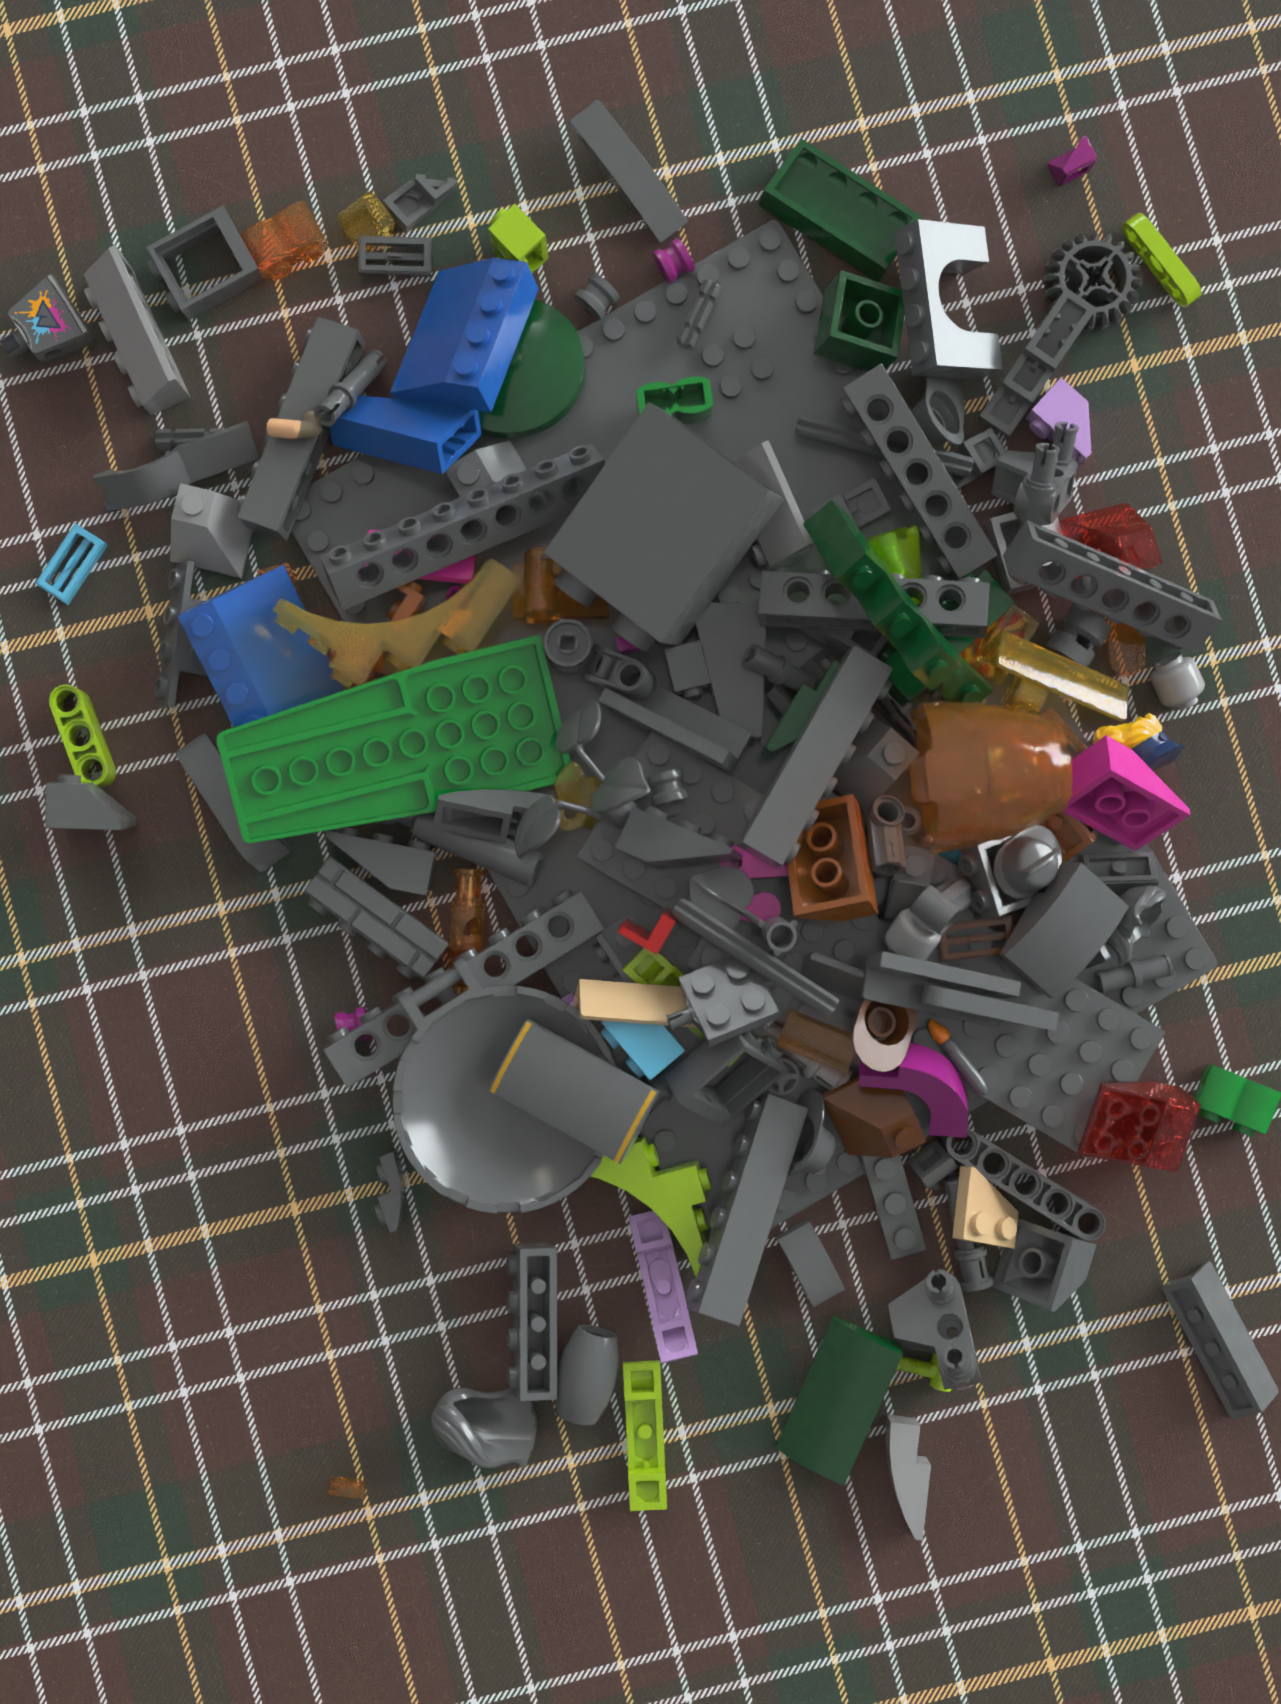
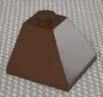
(873, 1120)

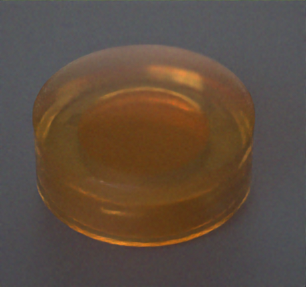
(347, 1487)

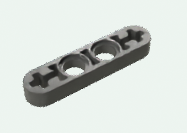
(989, 1007)

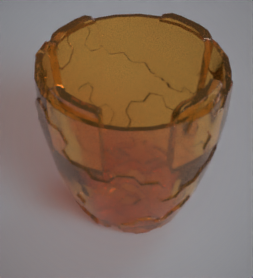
(985, 772)

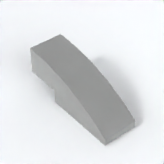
(908, 1471)

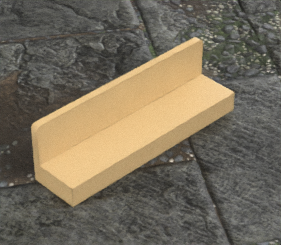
(628, 1002)

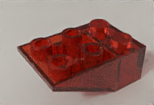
(1140, 1124)

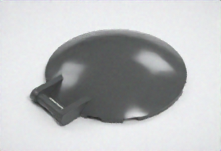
(459, 1131)

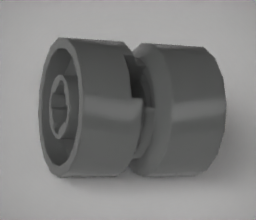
(1084, 627)
(568, 645)

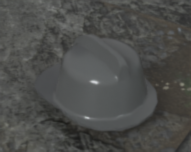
(941, 411)
(1027, 862)
(815, 1140)

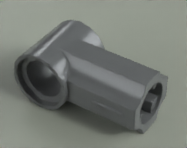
(886, 836)
(943, 904)

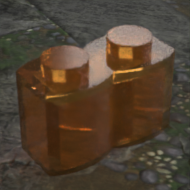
(284, 241)

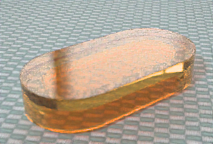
(1125, 650)

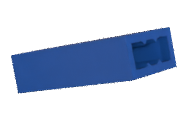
(407, 431)

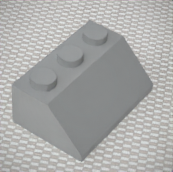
(784, 536)

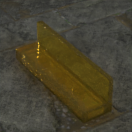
(1057, 674)

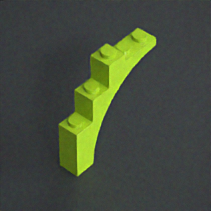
(668, 1192)

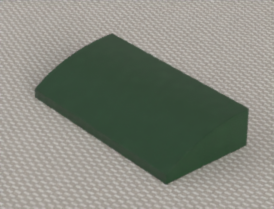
(837, 209)
(839, 1399)

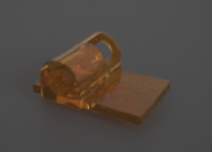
(539, 598)

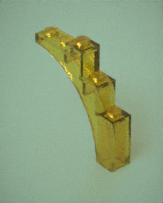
(358, 646)

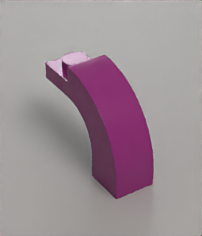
(934, 1081)

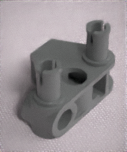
(1039, 481)
(922, 1323)

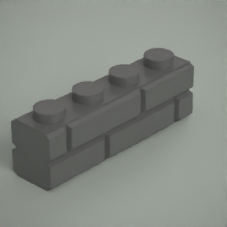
(376, 918)

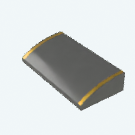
(574, 1091)

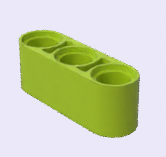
(70, 723)

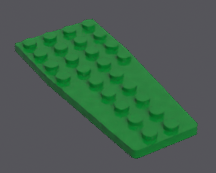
(397, 744)

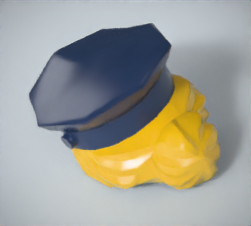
(1146, 739)

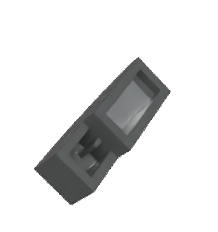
(483, 812)

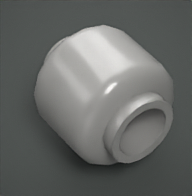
(1177, 681)
(911, 937)

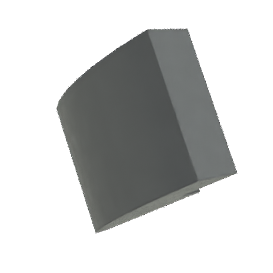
(1063, 928)

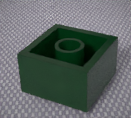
(860, 322)

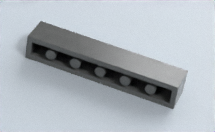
(289, 464)
(815, 758)
(746, 1209)

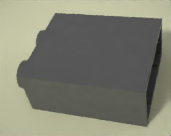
(660, 530)

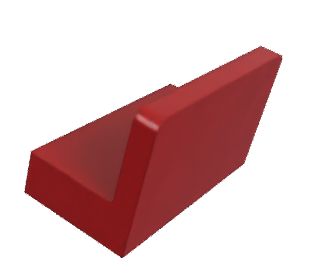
(649, 940)

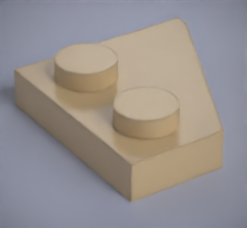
(983, 1212)

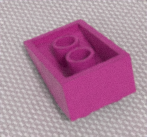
(1121, 795)

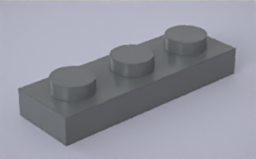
(893, 1205)

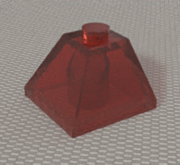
(1116, 532)

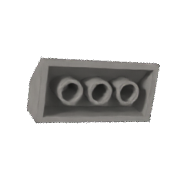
(135, 333)

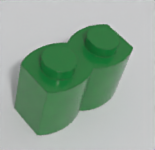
(685, 400)
(1236, 1099)

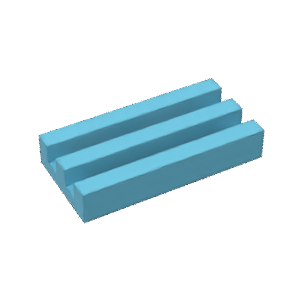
(83, 570)

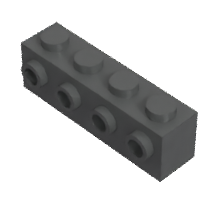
(533, 1321)

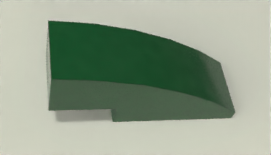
(797, 714)

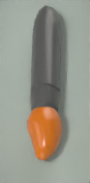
(957, 1056)

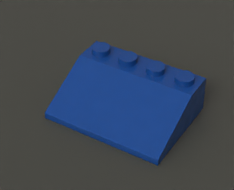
(467, 334)
(252, 658)

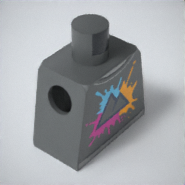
(46, 324)

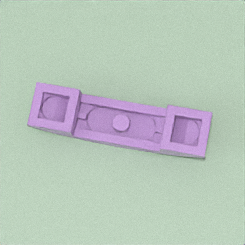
(663, 1287)

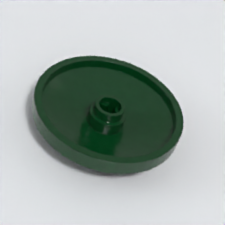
(541, 377)

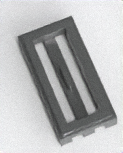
(391, 270)

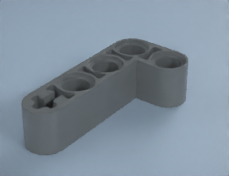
(205, 768)

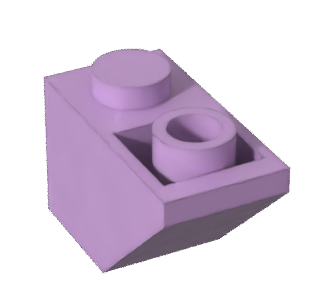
(1063, 405)

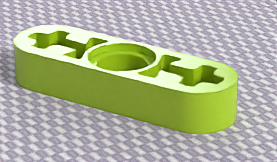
(1161, 260)

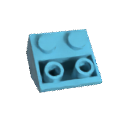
(648, 1045)

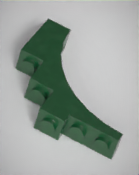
(891, 608)

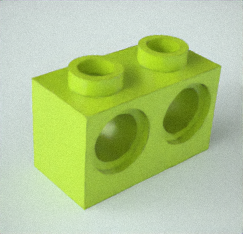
(517, 238)

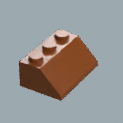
(833, 865)

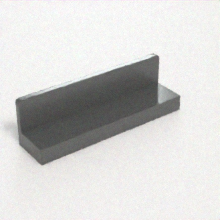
(682, 724)
(900, 983)
(1221, 1342)

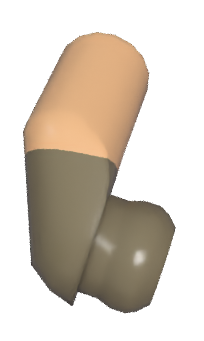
(295, 429)

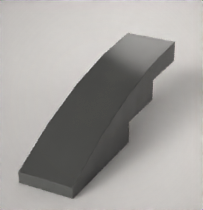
(628, 171)
(1037, 363)

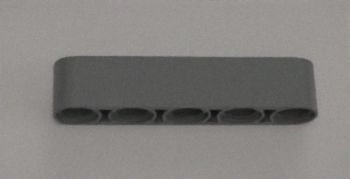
(1039, 1189)

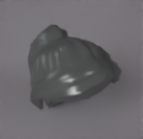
(1143, 912)

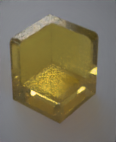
(366, 218)

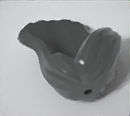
(485, 1426)

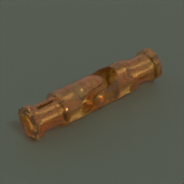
(469, 910)

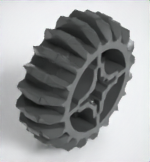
(1080, 271)

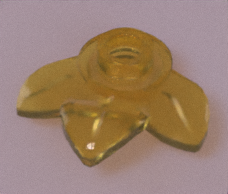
(576, 789)

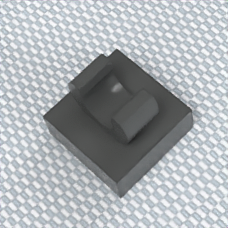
(932, 1164)

